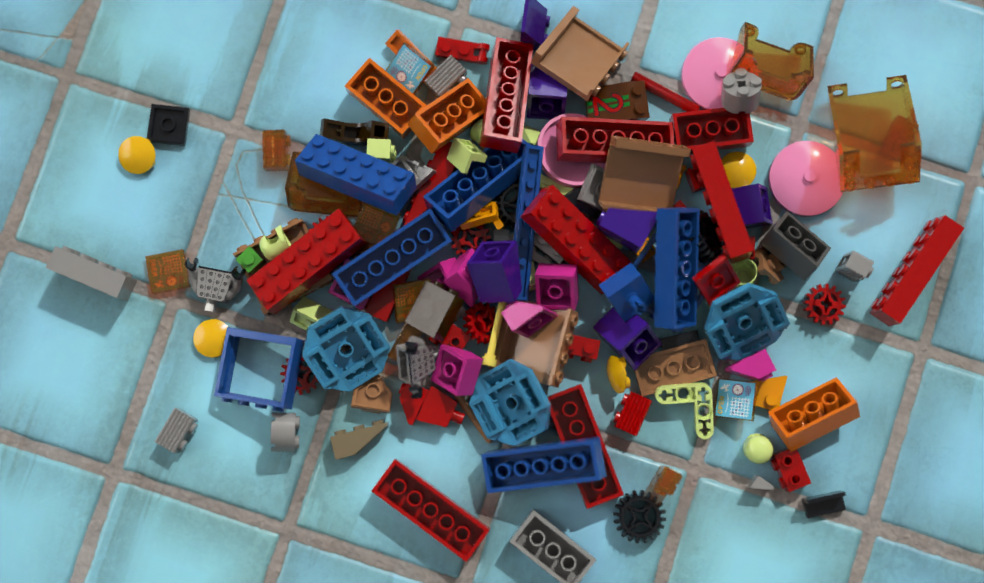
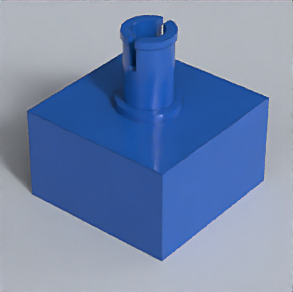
(627, 292)

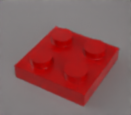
(716, 279)

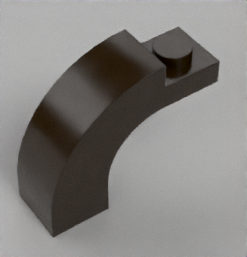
(353, 132)

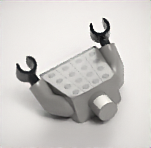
(214, 284)
(415, 363)

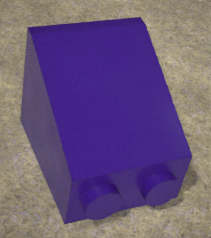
(545, 96)
(753, 205)
(627, 226)
(496, 271)
(629, 339)

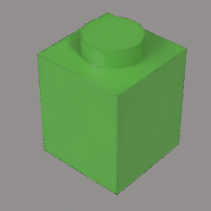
(250, 260)

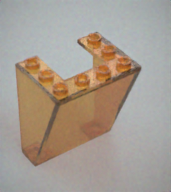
(875, 137)

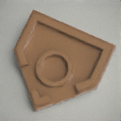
(769, 265)
(372, 396)

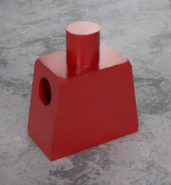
(439, 409)

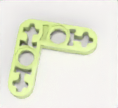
(693, 396)

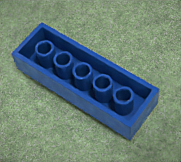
(356, 174)
(465, 194)
(391, 257)
(675, 267)
(543, 465)

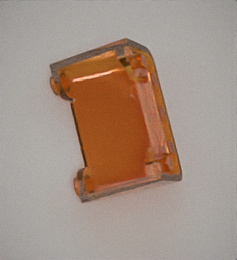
(782, 70)
(312, 197)

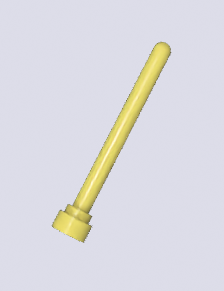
(489, 357)

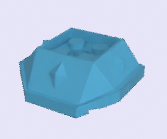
(745, 321)
(348, 368)
(498, 413)

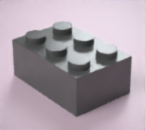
(795, 245)

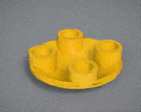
(137, 155)
(739, 169)
(210, 337)
(617, 374)

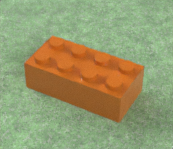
(384, 97)
(448, 115)
(814, 414)

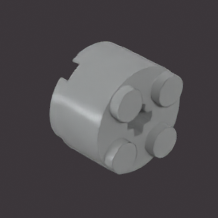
(741, 91)
(284, 432)

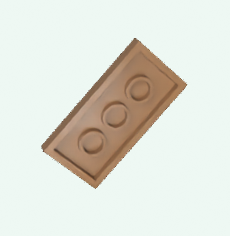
(675, 366)

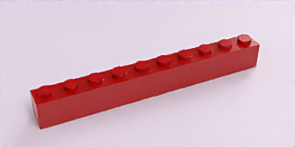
(382, 301)

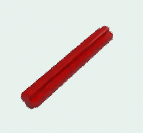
(666, 93)

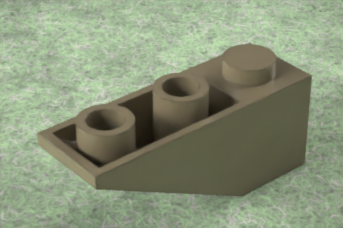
(353, 442)

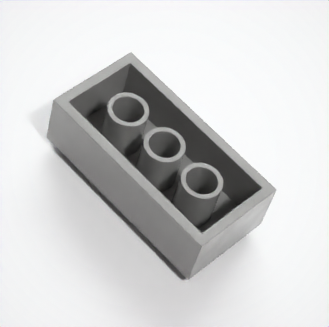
(93, 274)
(552, 549)

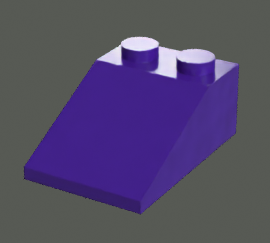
(534, 23)

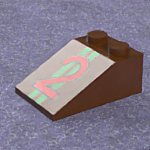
(619, 101)

